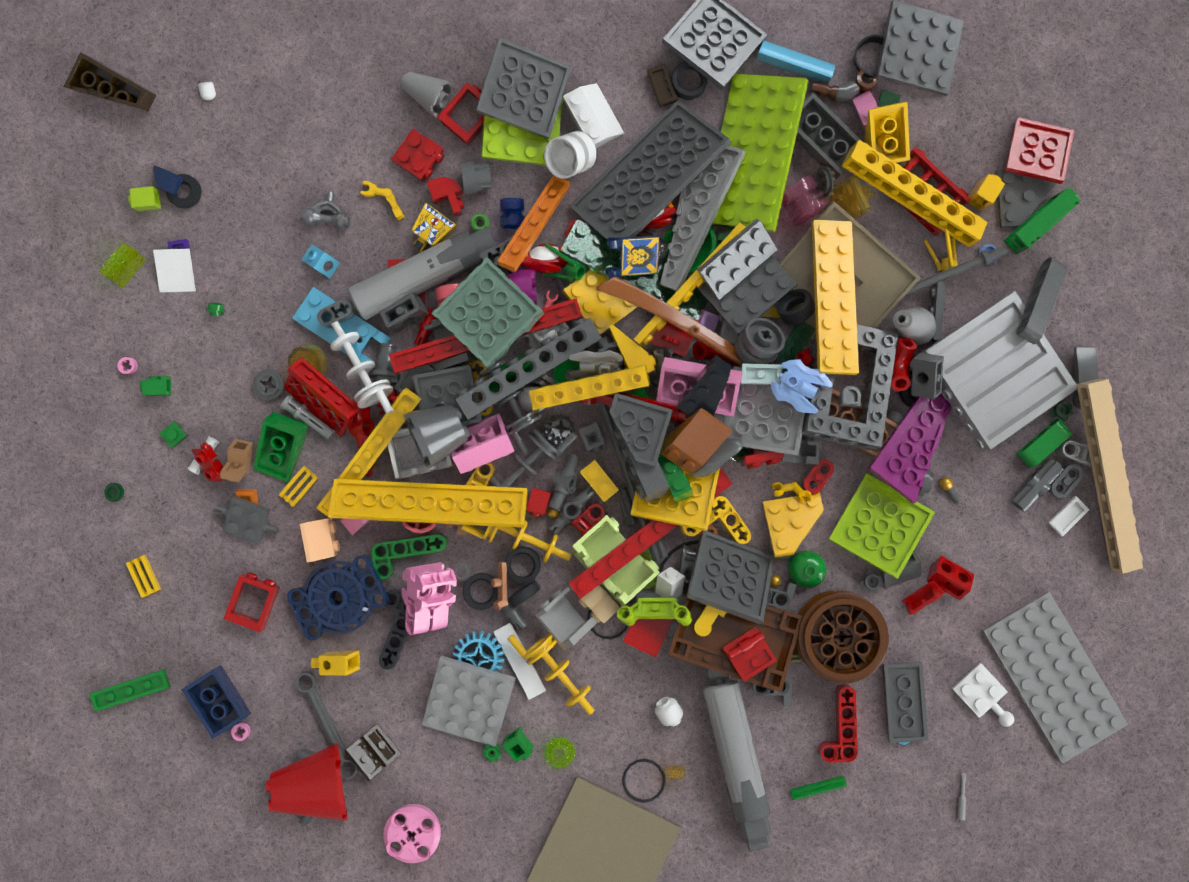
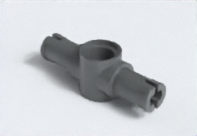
(564, 482)
(564, 518)

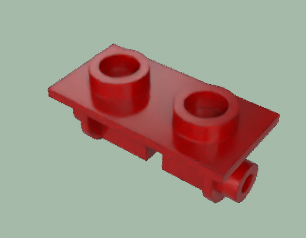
(204, 459)
(922, 597)

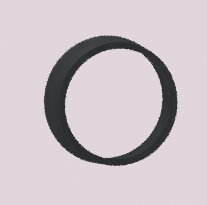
(871, 38)

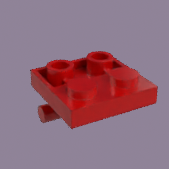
(749, 654)

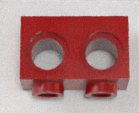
(951, 577)

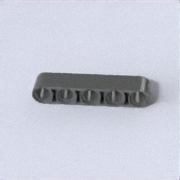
(1041, 300)

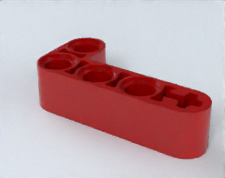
(841, 723)

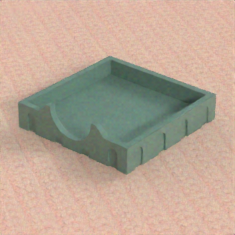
(488, 313)

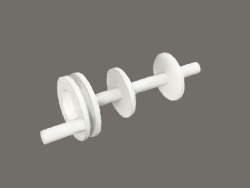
(372, 392)

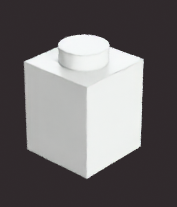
(670, 583)

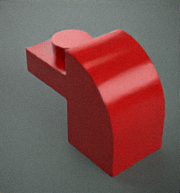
(444, 189)

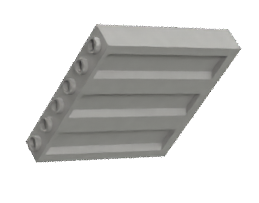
(997, 376)

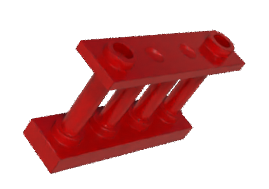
(959, 194)

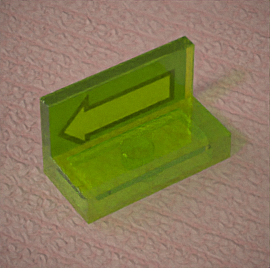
(123, 264)

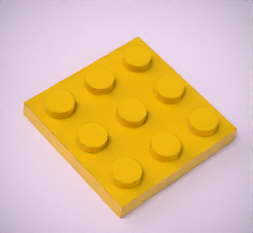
(597, 305)

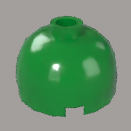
(807, 569)

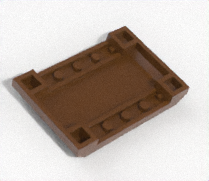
(778, 628)

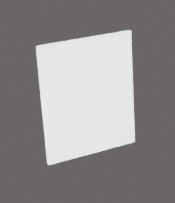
(174, 270)

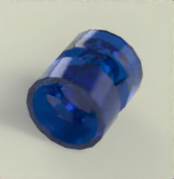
(513, 207)

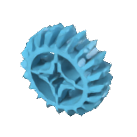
(486, 657)

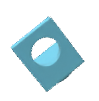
(316, 258)

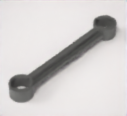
(325, 720)

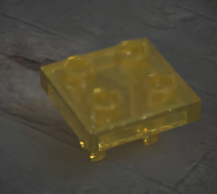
(853, 197)

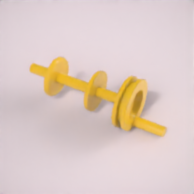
(520, 535)
(540, 649)

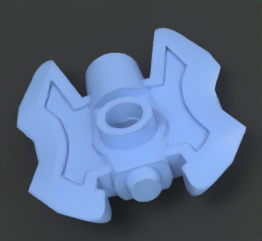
(797, 384)

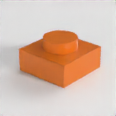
(248, 494)

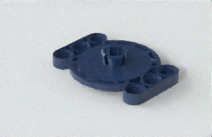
(319, 597)

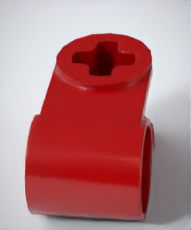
(587, 519)

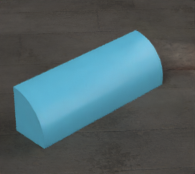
(795, 62)

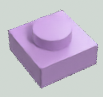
(709, 320)

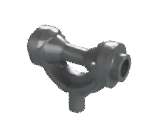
(313, 214)

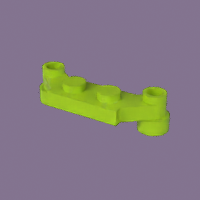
(654, 609)

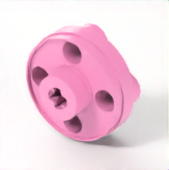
(410, 842)

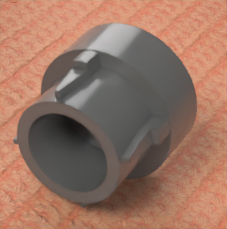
(475, 177)

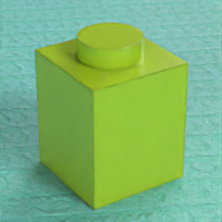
(144, 198)

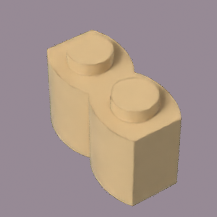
(600, 603)

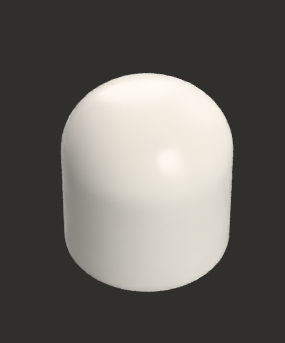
(207, 90)

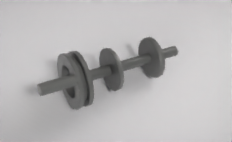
(523, 420)
(543, 444)

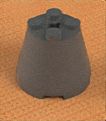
(436, 432)

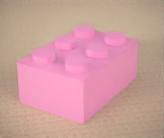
(486, 443)

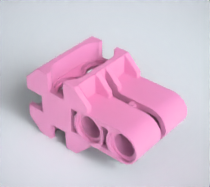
(427, 597)

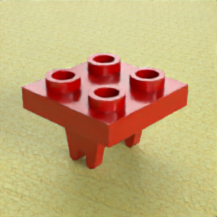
(674, 338)
(761, 456)

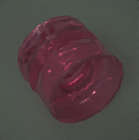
(803, 200)

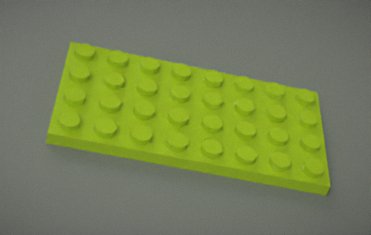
(764, 123)

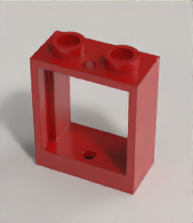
(443, 117)
(245, 620)

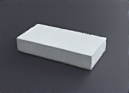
(1068, 516)

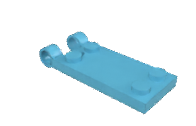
(307, 316)

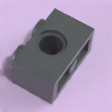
(404, 312)
(933, 367)

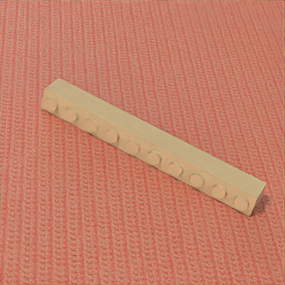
(1110, 475)

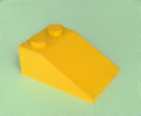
(889, 131)
(631, 352)

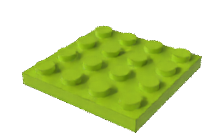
(513, 144)
(881, 526)

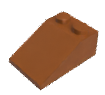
(695, 440)

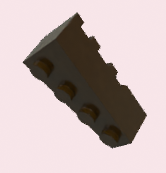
(100, 81)

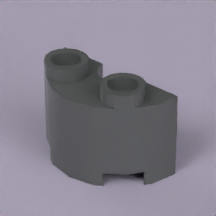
(808, 452)

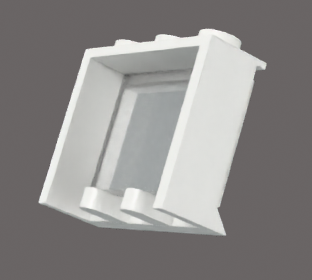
(407, 459)

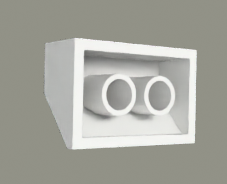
(592, 114)

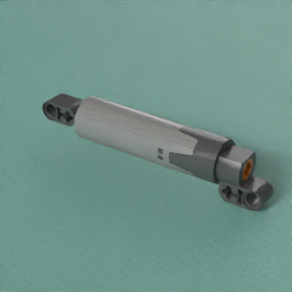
(415, 275)
(738, 759)

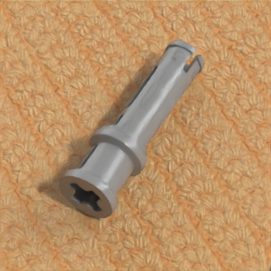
(298, 414)

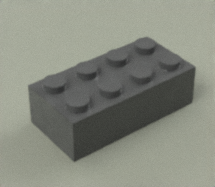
(824, 135)
(649, 480)

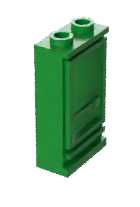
(1042, 220)

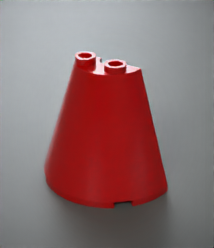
(310, 787)

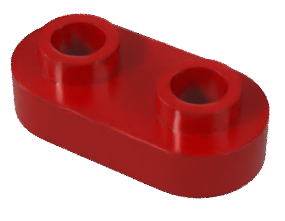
(818, 477)

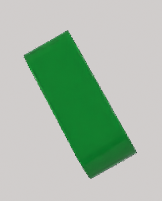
(1045, 443)

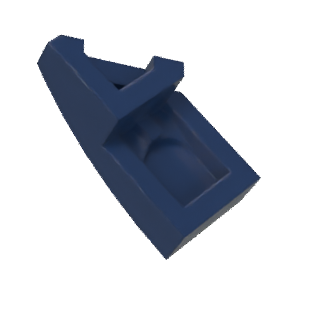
(167, 180)

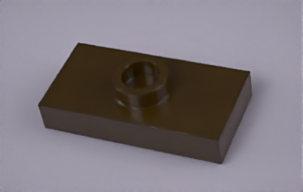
(662, 85)

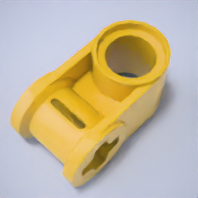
(479, 478)

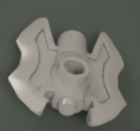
(595, 363)

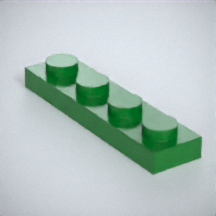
(130, 690)

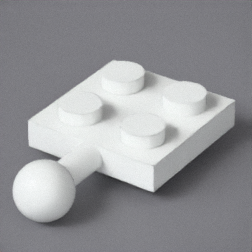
(981, 692)

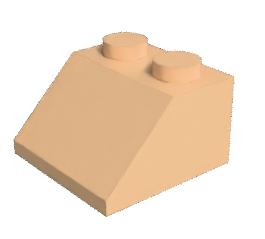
(319, 539)

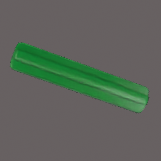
(818, 787)

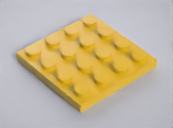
(690, 512)

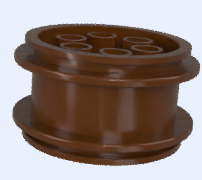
(812, 622)

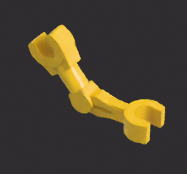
(387, 193)

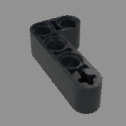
(396, 631)

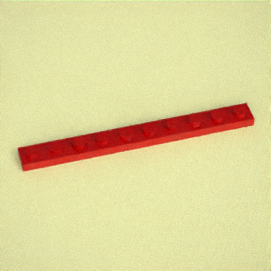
(451, 346)
(629, 549)

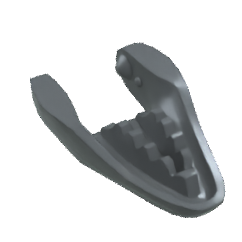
(726, 450)

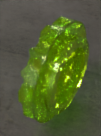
(559, 743)

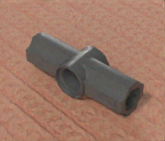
(1037, 485)

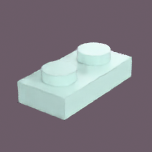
(760, 374)

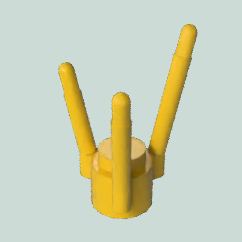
(949, 262)

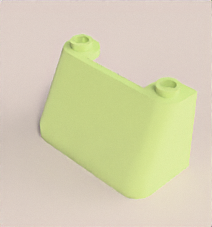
(630, 578)

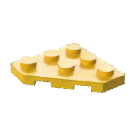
(791, 521)

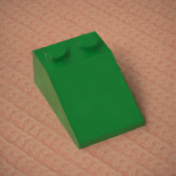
(279, 446)

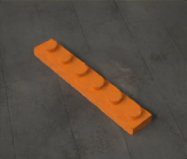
(533, 223)

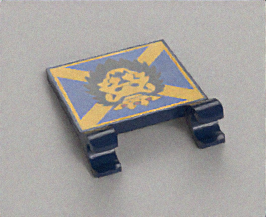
(637, 255)

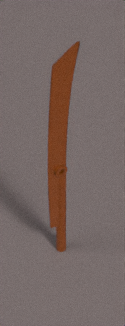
(626, 291)

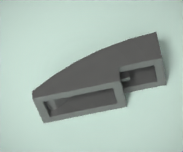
(1084, 368)

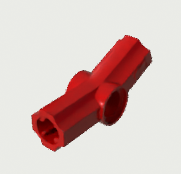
(361, 426)

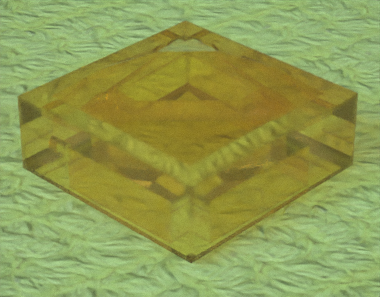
(675, 772)

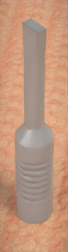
(962, 799)

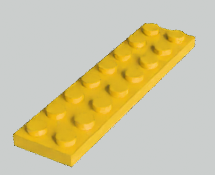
(835, 297)

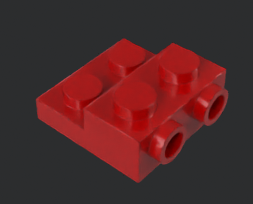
(418, 155)

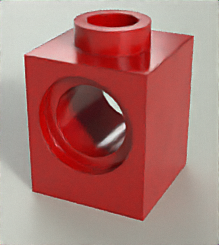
(538, 502)

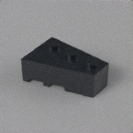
(706, 388)

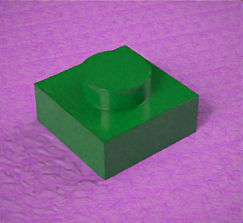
(173, 434)

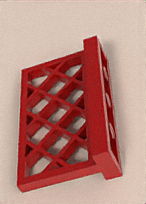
(320, 388)

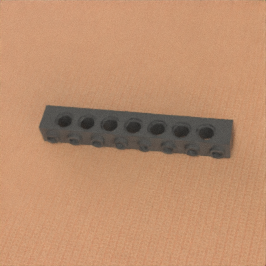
(588, 336)

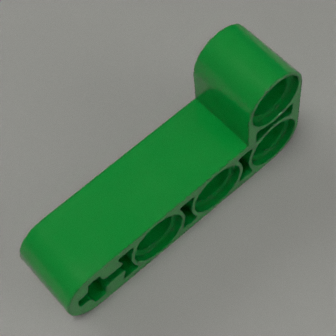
(410, 550)

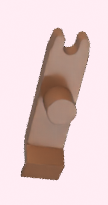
(501, 583)

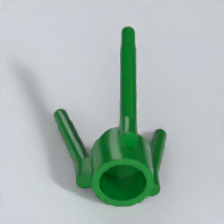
(573, 269)

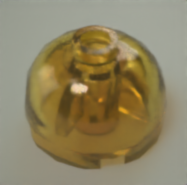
(312, 354)

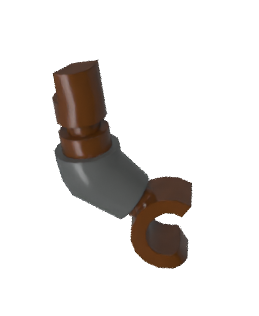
(844, 92)

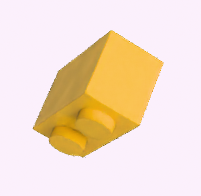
(986, 191)
(599, 480)

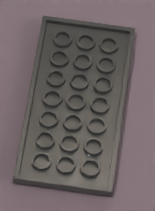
(650, 173)

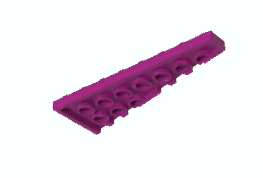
(911, 445)

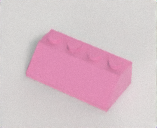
(679, 374)

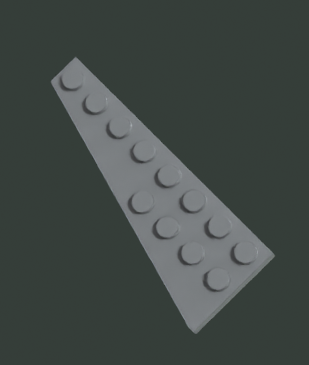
(696, 213)

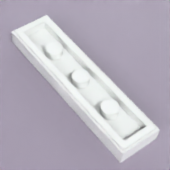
(525, 673)

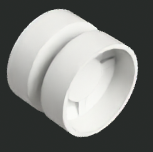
(570, 154)

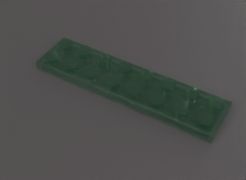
(591, 250)

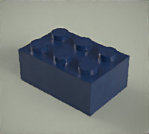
(216, 701)

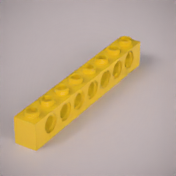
(914, 193)

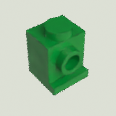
(156, 386)
(517, 745)

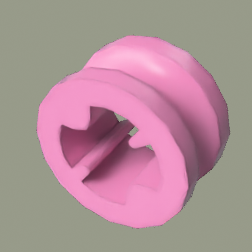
(122, 368)
(238, 737)

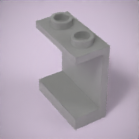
(563, 620)

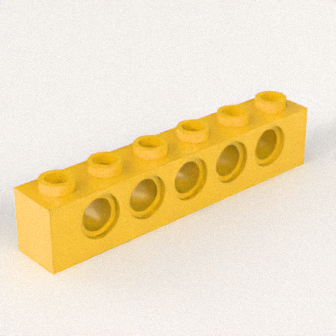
(589, 387)

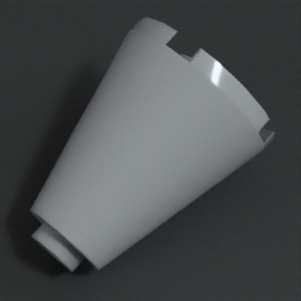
(428, 91)
(915, 324)

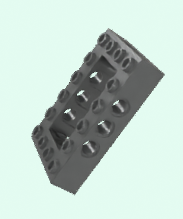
(869, 429)

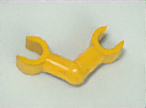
(794, 486)

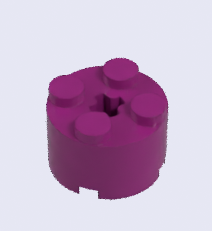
(525, 281)

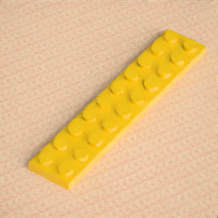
(428, 503)

